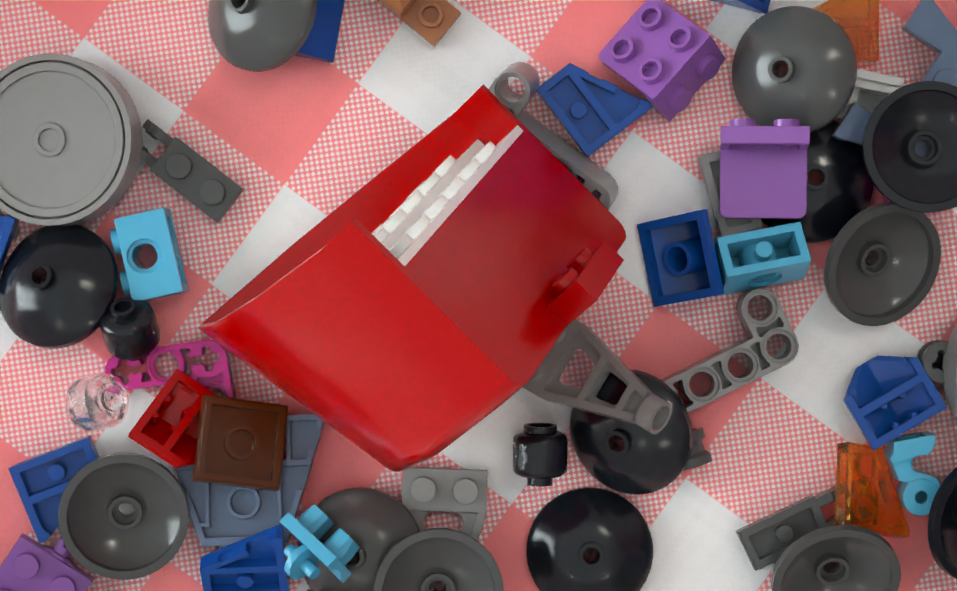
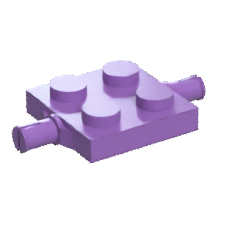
(41, 568)

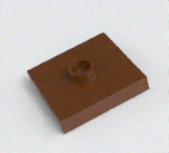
(240, 443)

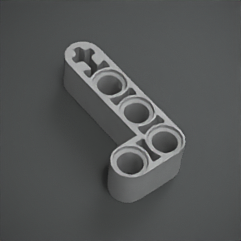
(578, 164)
(752, 347)

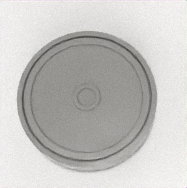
(65, 140)

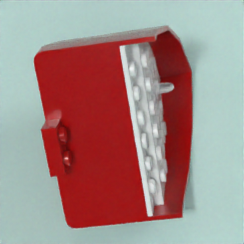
(429, 288)

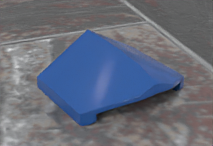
(891, 397)

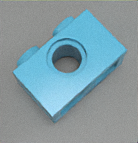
(762, 257)
(168, 273)

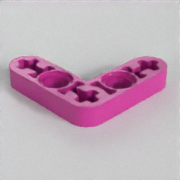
(218, 378)

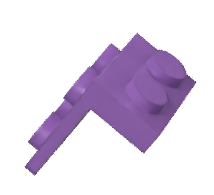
(663, 56)
(763, 169)

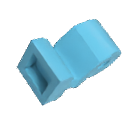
(915, 487)

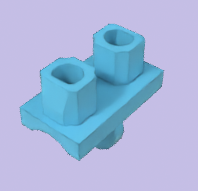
(332, 554)

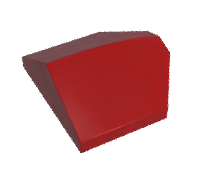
(172, 421)

